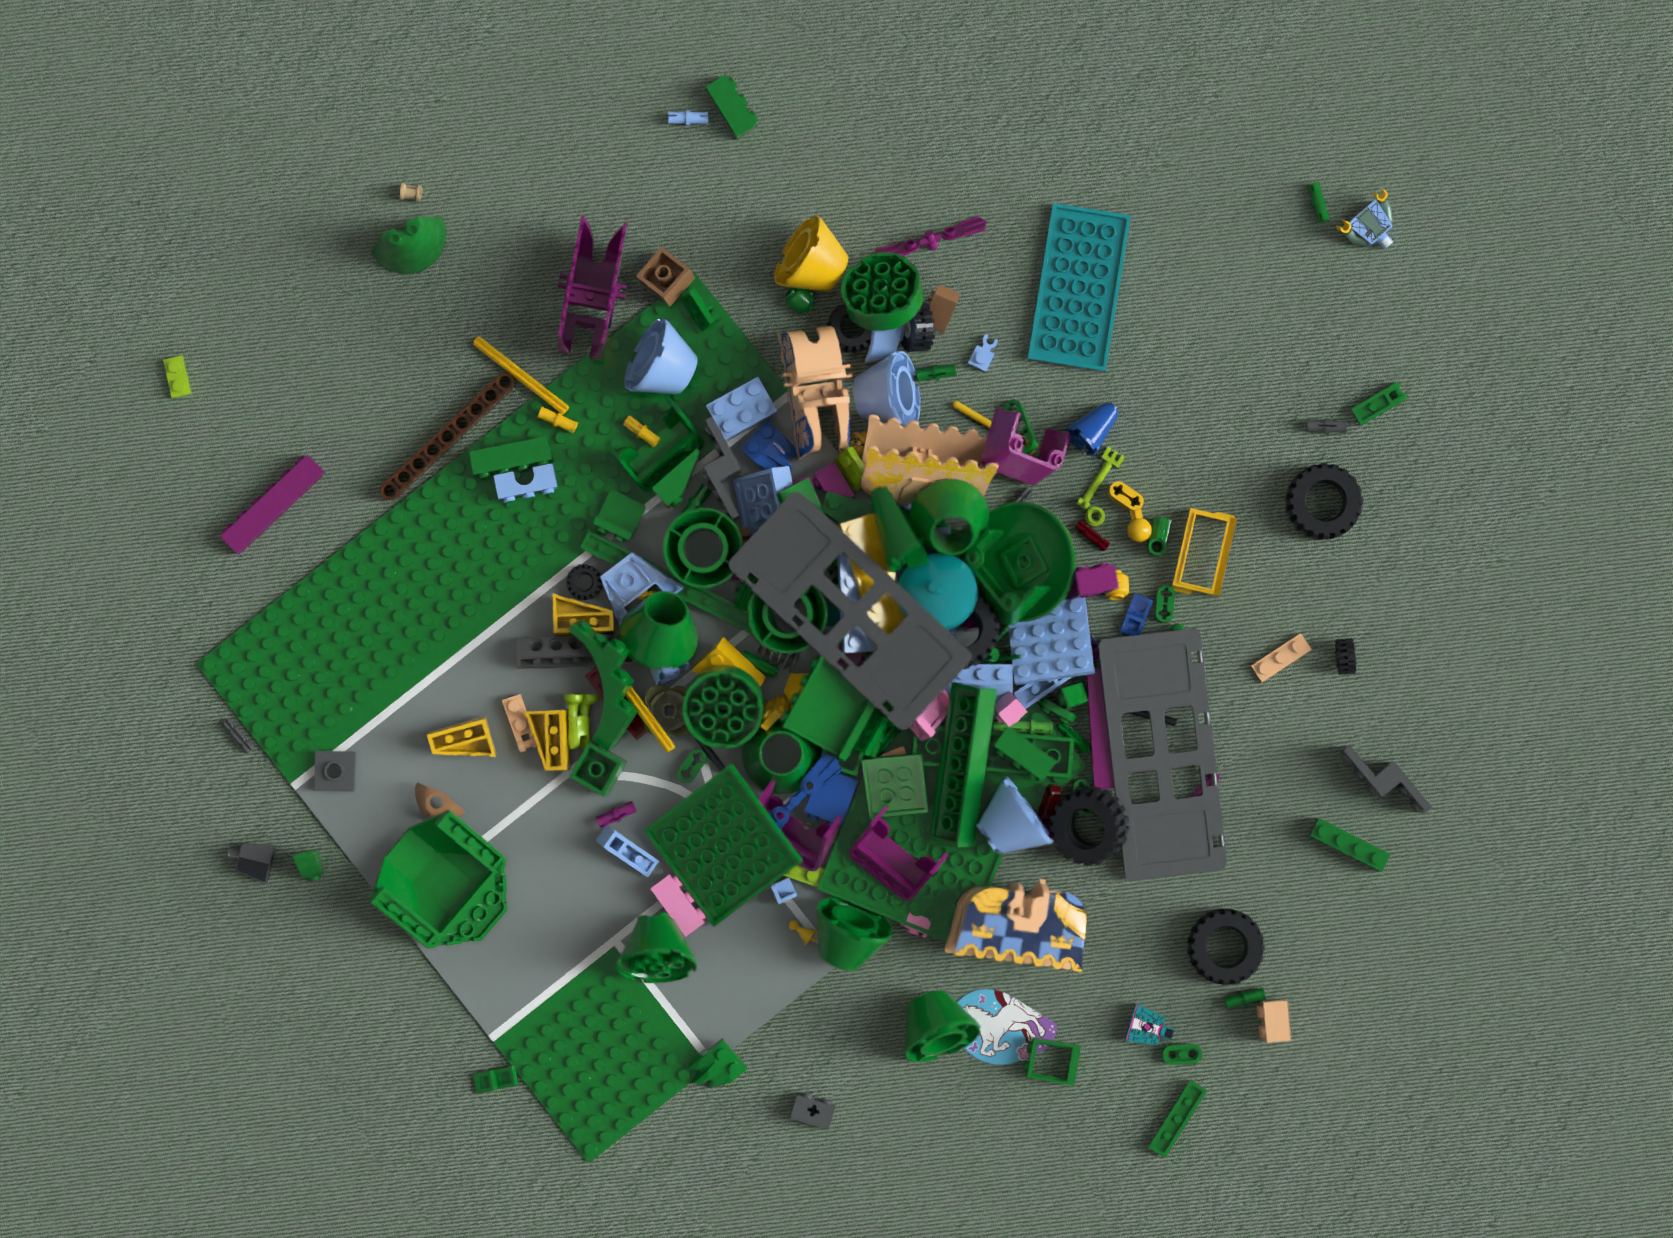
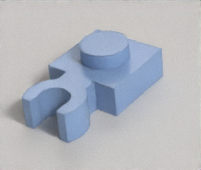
(982, 356)

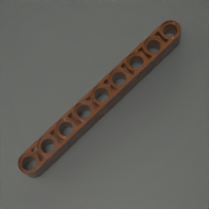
(452, 427)

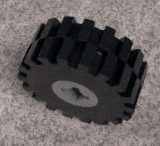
(919, 331)

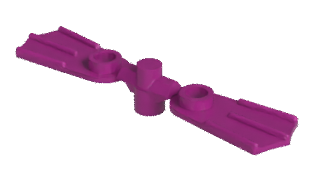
(930, 240)

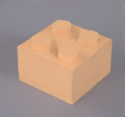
(1274, 1021)

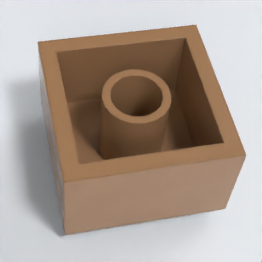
(665, 276)

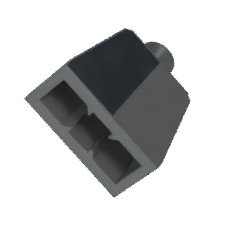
(254, 860)

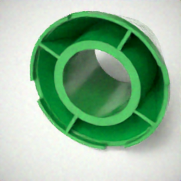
(944, 500)
(683, 528)
(772, 636)
(655, 643)
(762, 776)
(849, 933)
(937, 1026)

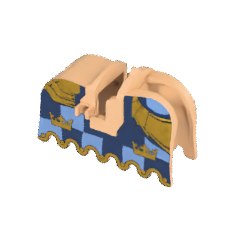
(1041, 931)

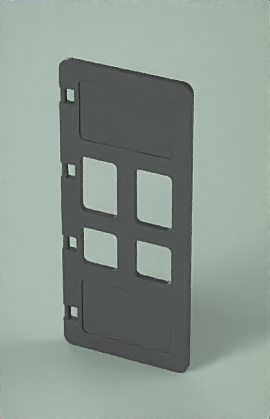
(909, 663)
(1149, 676)

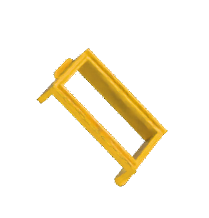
(1186, 588)

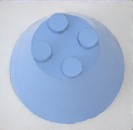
(1012, 821)

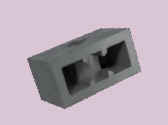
(819, 1119)

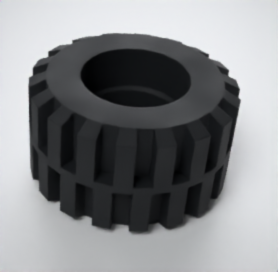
(848, 344)

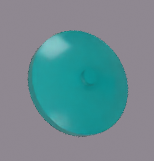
(943, 588)

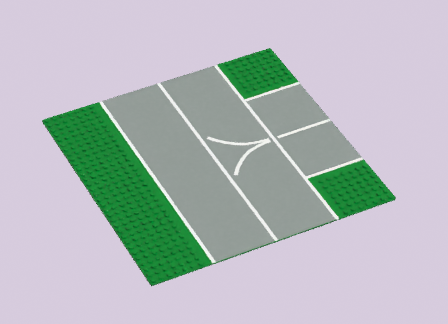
(421, 635)

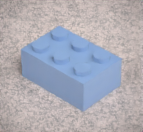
(742, 409)

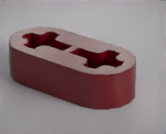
(1050, 799)

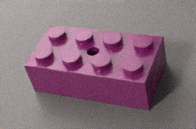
(1093, 581)

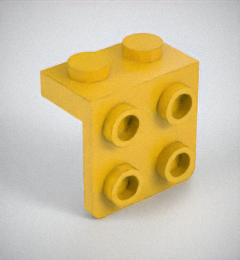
(774, 710)

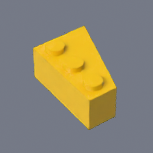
(551, 735)

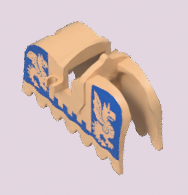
(812, 363)

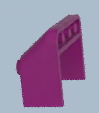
(1005, 448)
(809, 843)
(890, 862)

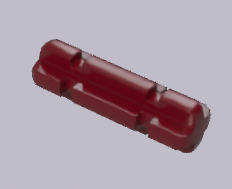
(1092, 535)

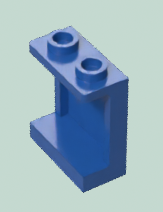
(832, 799)

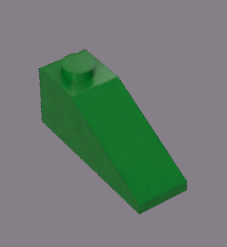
(309, 865)

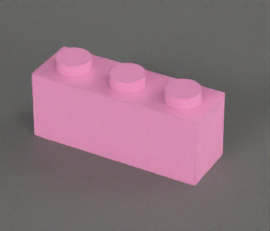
(678, 904)

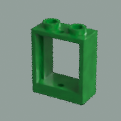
(1072, 1065)

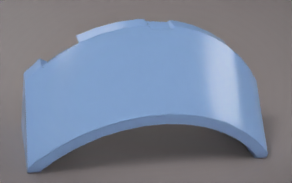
(884, 344)

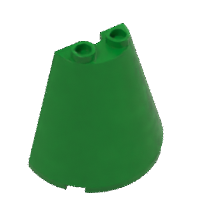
(413, 248)
(893, 530)

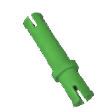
(1025, 726)

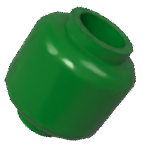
(800, 300)

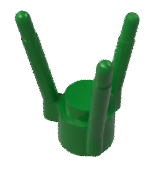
(994, 655)

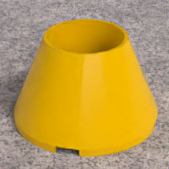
(811, 258)

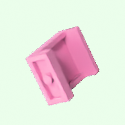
(931, 717)

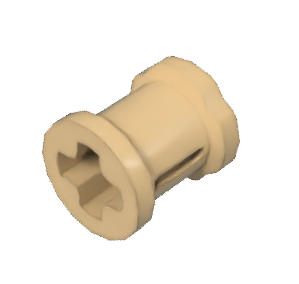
(411, 192)

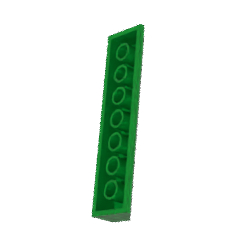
(963, 764)

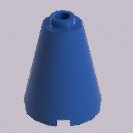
(1093, 428)

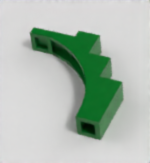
(616, 683)

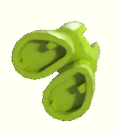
(579, 724)

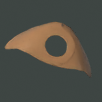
(423, 796)

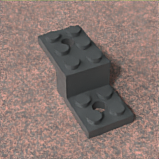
(721, 469)
(1385, 780)

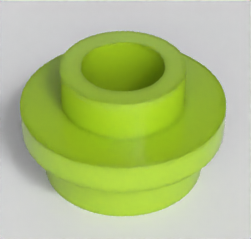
(1099, 511)

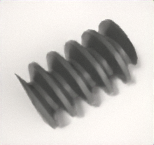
(788, 659)

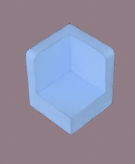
(784, 890)

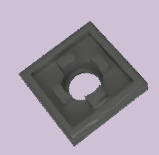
(345, 781)

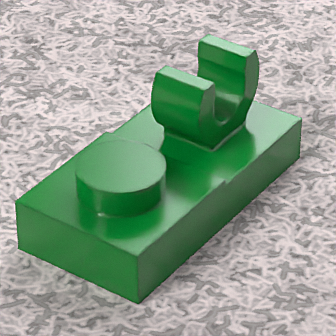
(698, 310)

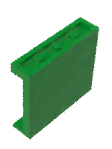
(828, 709)

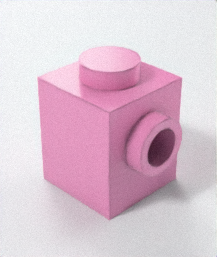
(1008, 709)

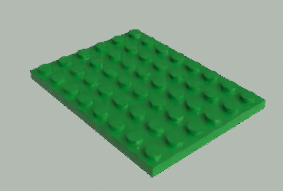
(939, 896)

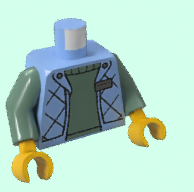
(1371, 223)

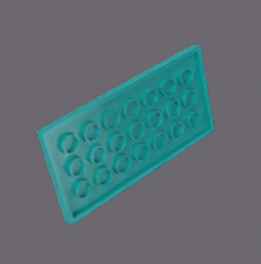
(1079, 287)

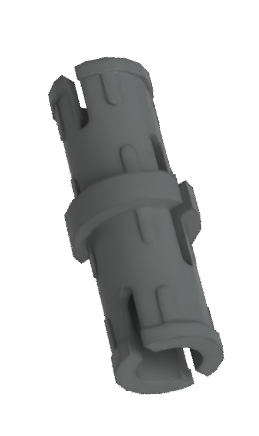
(1313, 426)

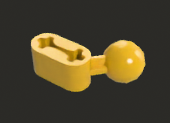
(1138, 528)

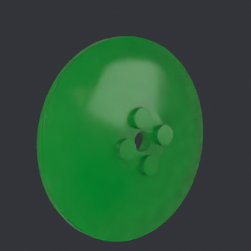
(1047, 545)

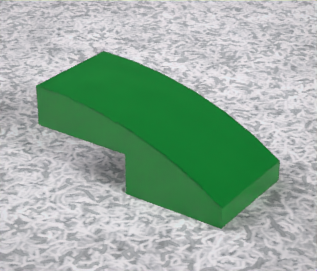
(495, 1079)

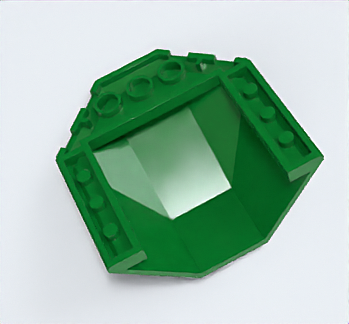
(442, 882)

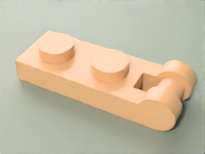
(519, 723)

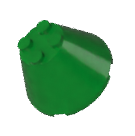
(656, 951)

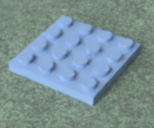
(1053, 645)

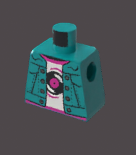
(1147, 1026)

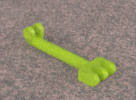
(1083, 502)

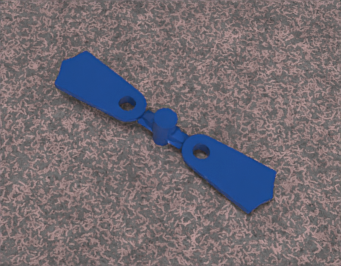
(821, 773)

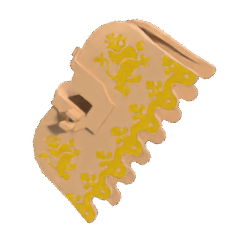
(916, 457)

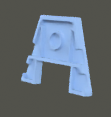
(632, 578)

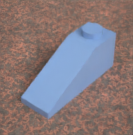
(1034, 691)
(627, 850)

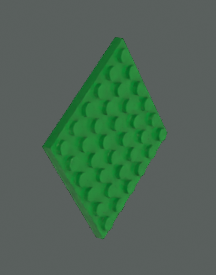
(723, 845)

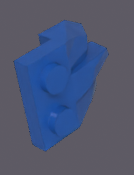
(769, 448)

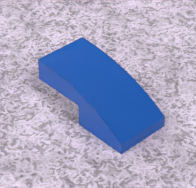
(1136, 615)

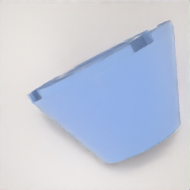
(662, 361)
(888, 390)

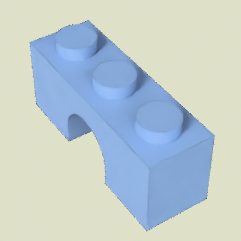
(543, 481)

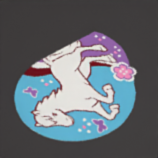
(1004, 1027)

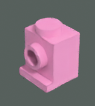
(919, 921)

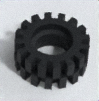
(584, 570)
(1345, 656)

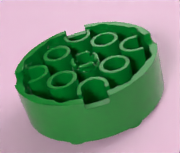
(882, 291)
(728, 687)

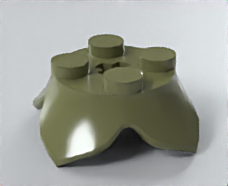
(657, 699)

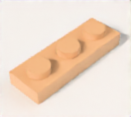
(1281, 657)

